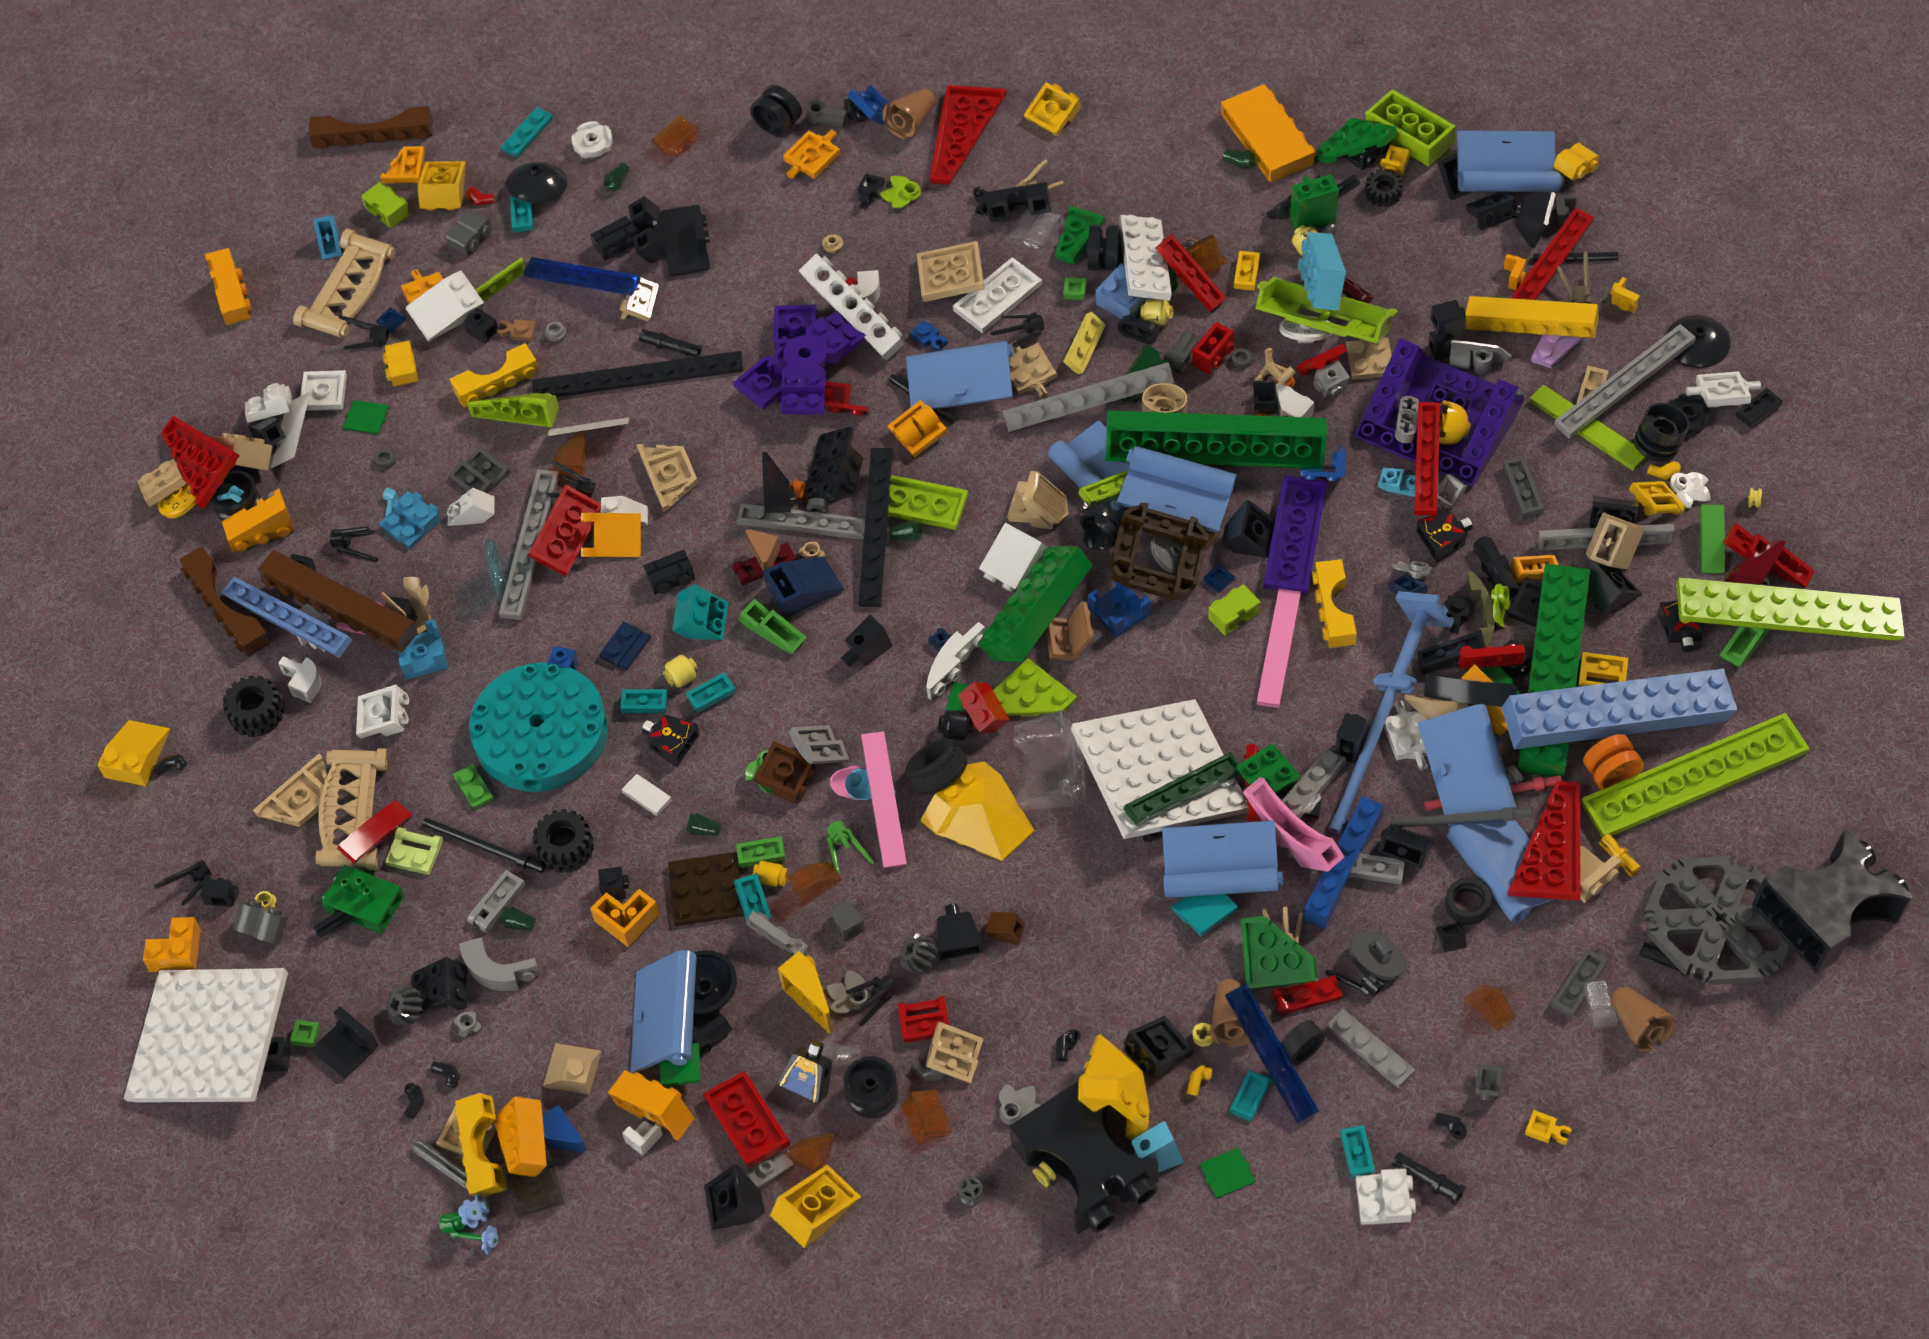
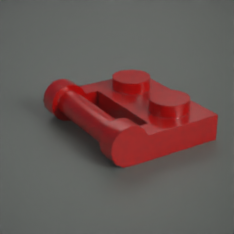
(1319, 361)
(921, 1026)

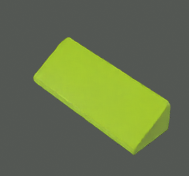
(501, 280)

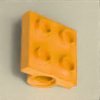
(917, 428)

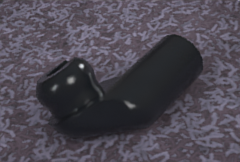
(1065, 1042)
(1453, 1124)

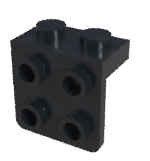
(441, 984)

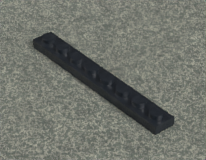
(876, 527)

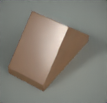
(764, 547)

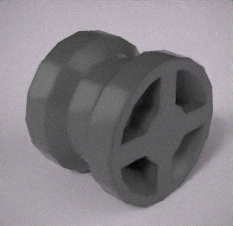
(970, 1185)

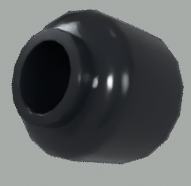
(954, 724)

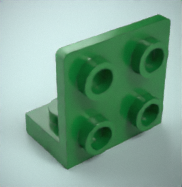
(1271, 766)

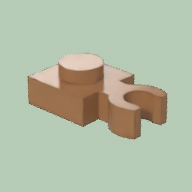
(520, 330)

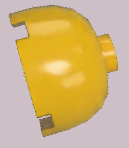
(1453, 423)

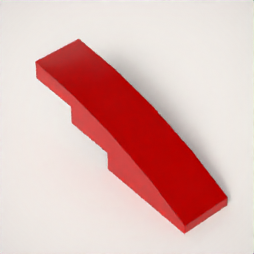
(1786, 565)
(374, 831)

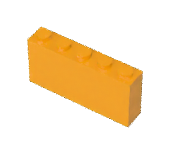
(1268, 133)

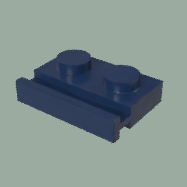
(625, 646)

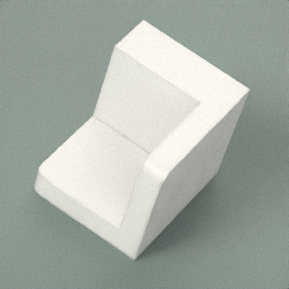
(643, 1137)

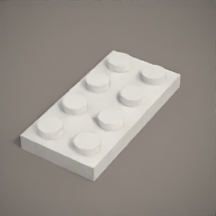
(1002, 293)

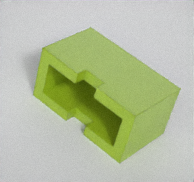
(384, 202)
(1233, 608)

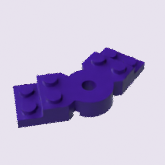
(805, 361)
(764, 379)

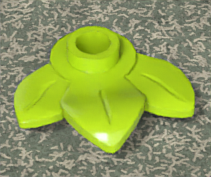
(900, 192)
(1501, 601)

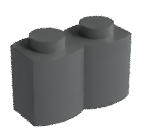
(468, 232)
(260, 921)

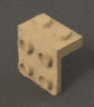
(1596, 873)

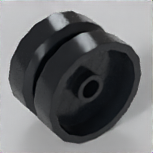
(776, 110)
(1103, 247)
(229, 507)
(871, 1087)

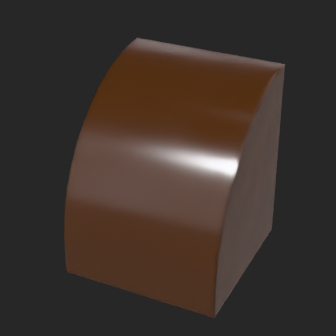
(1005, 927)

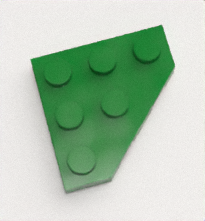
(1354, 138)
(1273, 956)

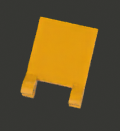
(614, 535)

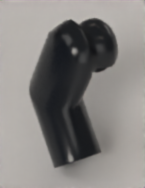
(853, 113)
(980, 196)
(169, 761)
(449, 1072)
(415, 1098)

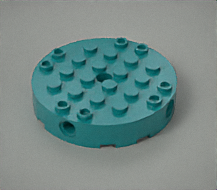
(538, 727)

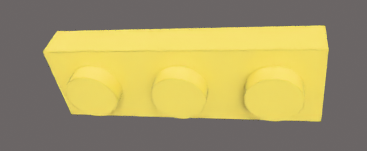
(1084, 343)

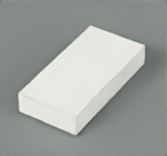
(646, 795)

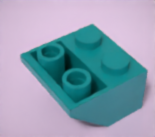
(700, 614)

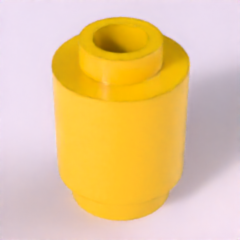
(771, 873)

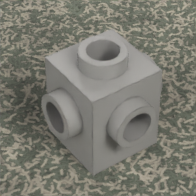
(1331, 379)

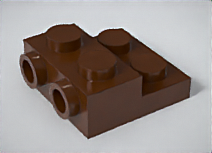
(785, 772)

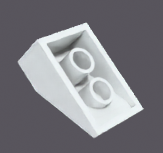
(445, 305)

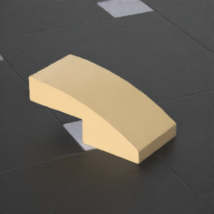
(1593, 379)

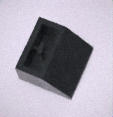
(1619, 508)

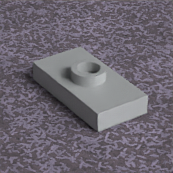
(769, 1169)

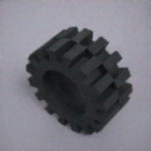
(1384, 178)

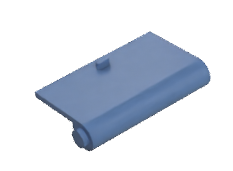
(1507, 161)
(961, 375)
(1085, 460)
(1177, 487)
(1474, 767)
(1494, 855)
(1220, 859)
(664, 1011)

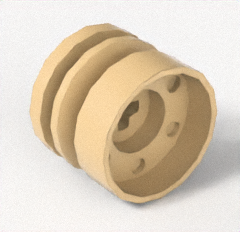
(1164, 398)

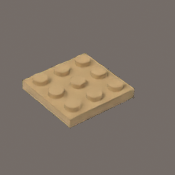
(950, 271)

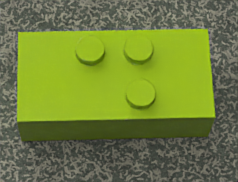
(1418, 128)

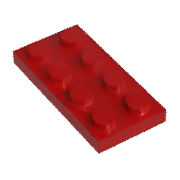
(563, 531)
(746, 1119)

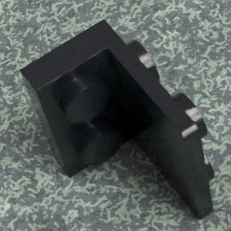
(345, 1044)

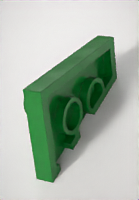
(1075, 234)

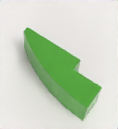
(1711, 539)
(771, 627)
(1743, 644)

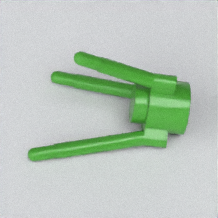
(840, 835)

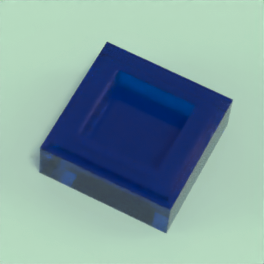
(391, 319)
(1219, 578)

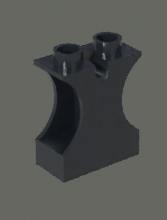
(1818, 906)
(1078, 1149)

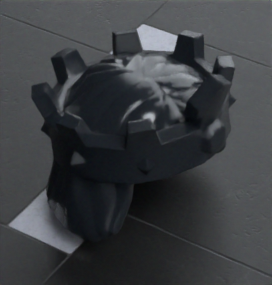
(1099, 525)

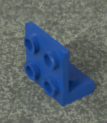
(1332, 474)

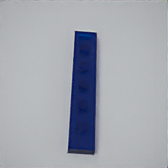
(582, 276)
(1271, 1053)

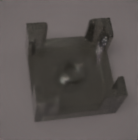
(535, 1193)

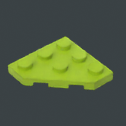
(1032, 692)

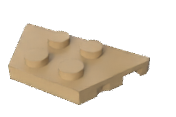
(668, 472)
(298, 797)

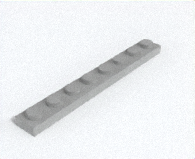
(1624, 381)
(1086, 397)
(522, 565)

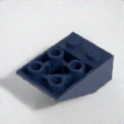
(801, 583)

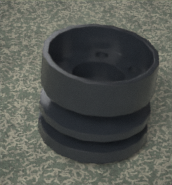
(1661, 432)

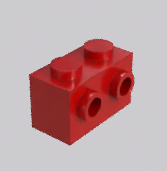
(1213, 348)
(983, 707)

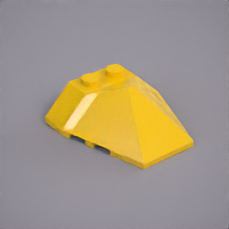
(979, 813)
(1117, 1081)

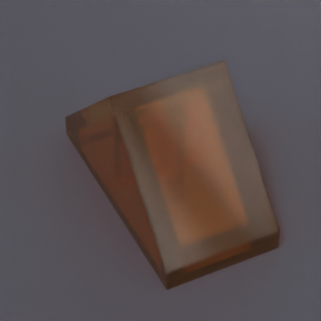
(1491, 1006)
(811, 1152)

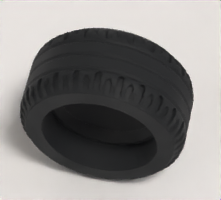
(936, 766)

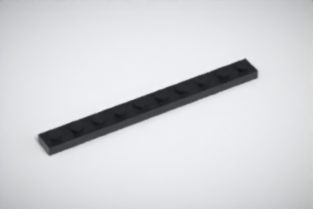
(640, 374)

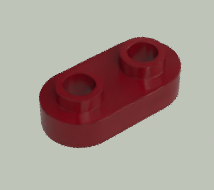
(1356, 291)

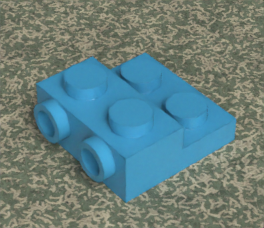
(410, 519)

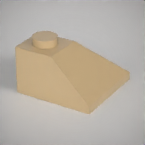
(1433, 707)
(572, 1069)

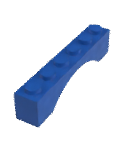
(1351, 844)

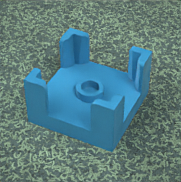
(424, 653)

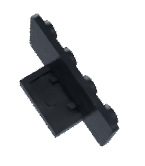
(685, 240)
(833, 466)

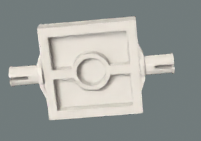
(1723, 389)
(1405, 735)

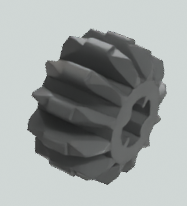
(918, 953)
(404, 1005)

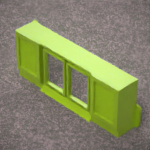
(1288, 298)

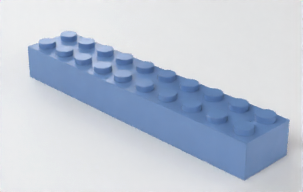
(1618, 708)

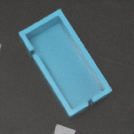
(1322, 270)

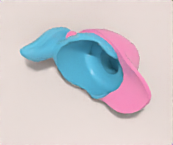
(851, 783)

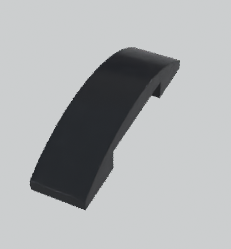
(1468, 690)

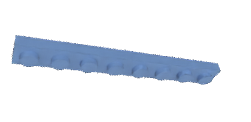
(286, 617)

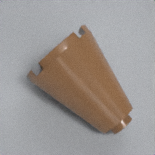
(908, 112)
(1642, 1018)
(1225, 1024)

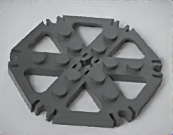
(1702, 919)

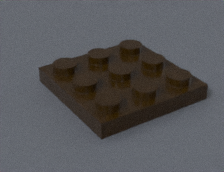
(705, 888)

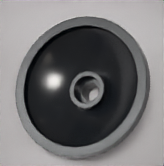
(536, 182)
(1709, 346)
(718, 975)

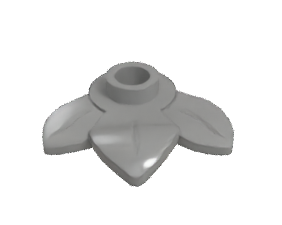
(1416, 569)
(845, 1002)
(1019, 1101)

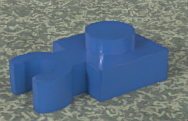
(927, 334)

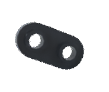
(1138, 329)

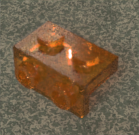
(674, 136)
(1207, 254)
(925, 1115)

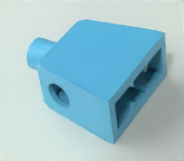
(1158, 1145)

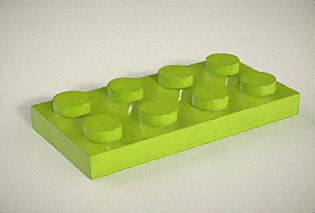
(926, 502)

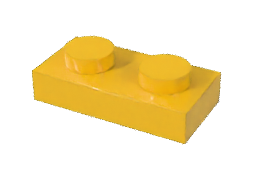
(1246, 270)

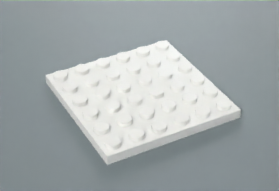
(1149, 749)
(206, 1035)

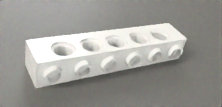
(813, 272)

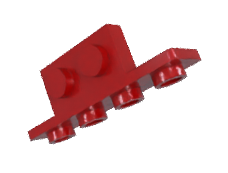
(838, 399)

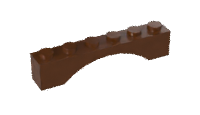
(411, 123)
(246, 630)

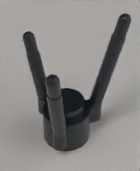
(1033, 324)
(377, 333)
(584, 484)
(343, 537)
(196, 873)
(1371, 984)
(881, 990)

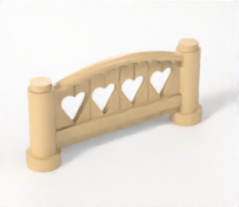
(357, 248)
(364, 766)

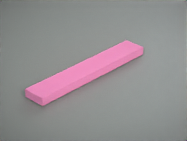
(1278, 648)
(883, 800)

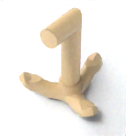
(1274, 369)

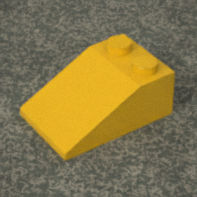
(441, 185)
(133, 752)
(803, 985)
(814, 1205)

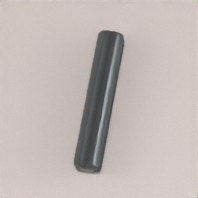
(440, 1162)

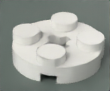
(601, 135)

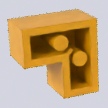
(627, 920)
(178, 951)

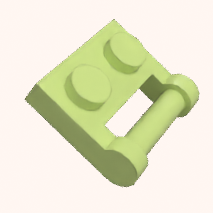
(413, 858)

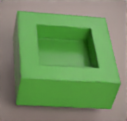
(1074, 288)
(305, 1033)

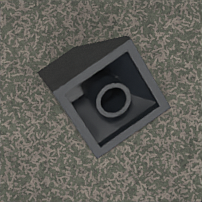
(1449, 171)
(1534, 216)
(775, 487)
(1249, 531)
(1610, 588)
(733, 1199)

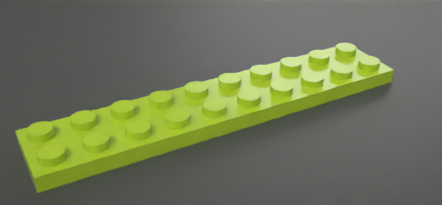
(1789, 609)
(1694, 775)

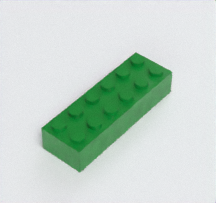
(1035, 603)

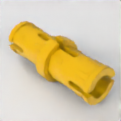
(1613, 848)

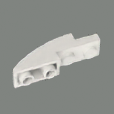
(948, 661)

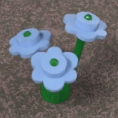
(469, 1214)

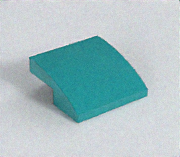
(1204, 912)

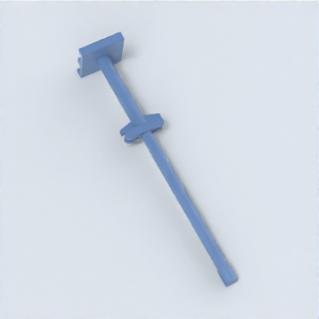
(1421, 611)

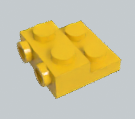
(1053, 108)

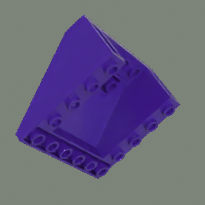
(1413, 374)

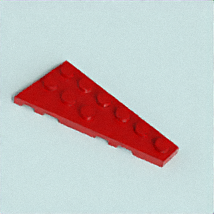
(962, 122)
(199, 458)
(1553, 854)

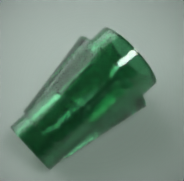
(1240, 158)
(616, 177)
(906, 531)
(702, 825)
(516, 919)

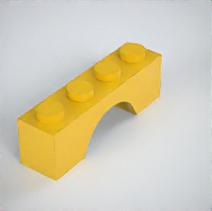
(474, 387)
(1339, 626)
(474, 1117)

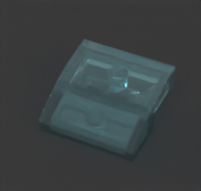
(494, 569)

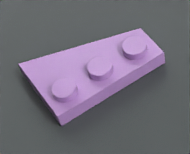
(1553, 348)

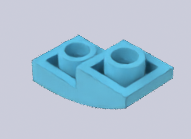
(1397, 481)

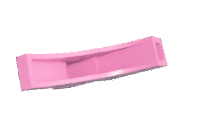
(1306, 845)

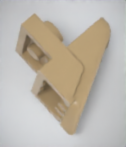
(1038, 503)

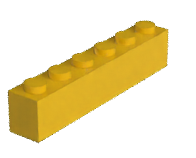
(1532, 316)

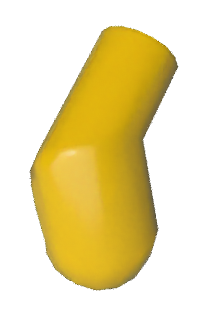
(1664, 472)
(1196, 1077)

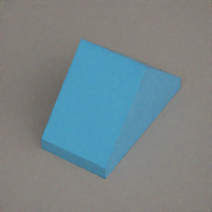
(328, 236)

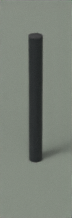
(1596, 256)
(905, 387)

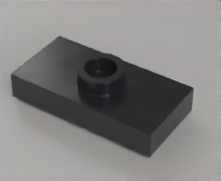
(1759, 408)

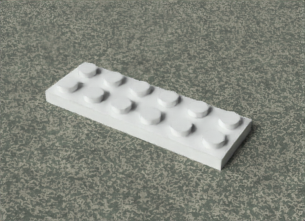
(1144, 266)

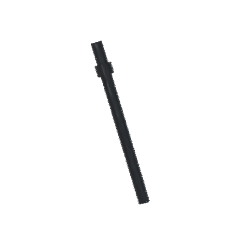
(521, 860)

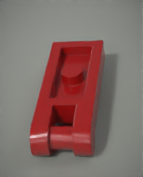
(1491, 656)
(1307, 995)

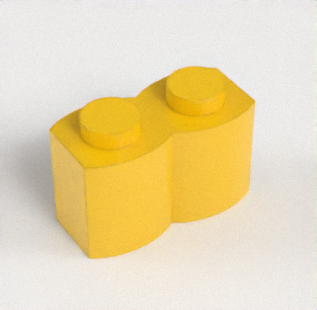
(1576, 161)
(400, 363)

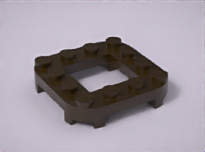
(1187, 531)

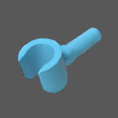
(234, 493)
(391, 496)

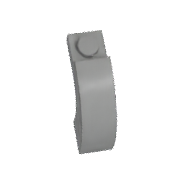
(494, 975)

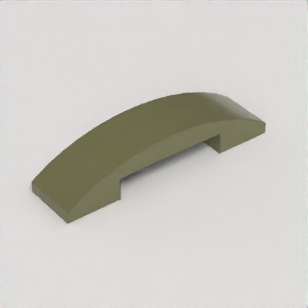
(1478, 592)

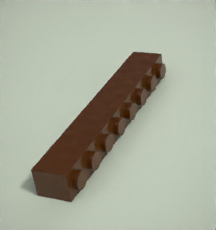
(337, 601)

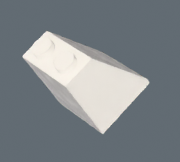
(1011, 557)

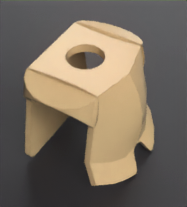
(418, 598)

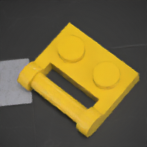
(1656, 492)
(1602, 667)

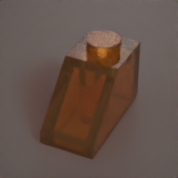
(573, 454)
(812, 880)

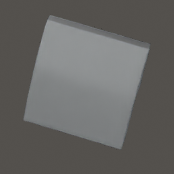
(818, 744)

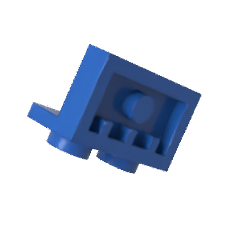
(870, 102)

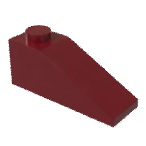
(1757, 566)

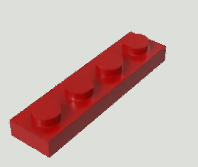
(1190, 272)

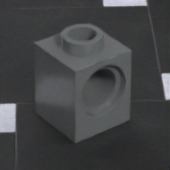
(846, 920)

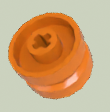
(1612, 761)

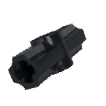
(1495, 564)
(710, 1032)

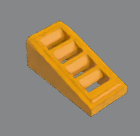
(1520, 569)

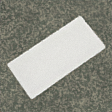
(588, 426)
(291, 427)

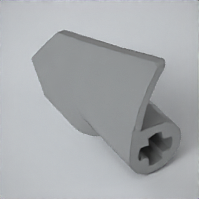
(1477, 355)

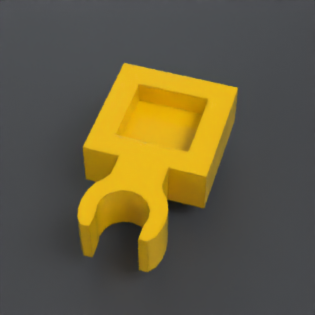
(1543, 1128)

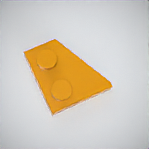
(406, 166)

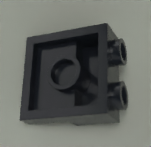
(1157, 1046)

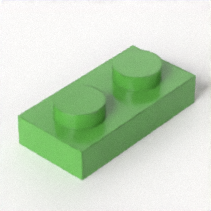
(473, 787)
(766, 850)

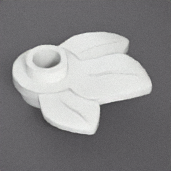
(1691, 489)

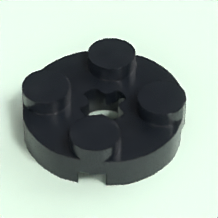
(1696, 407)

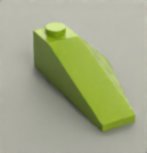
(525, 409)

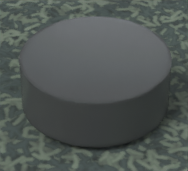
(1241, 358)
(384, 459)
(818, 505)

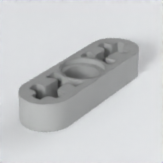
(1403, 424)

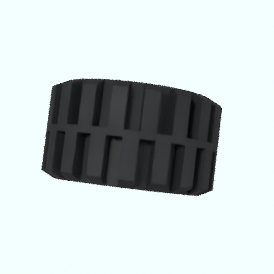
(258, 719)
(568, 855)

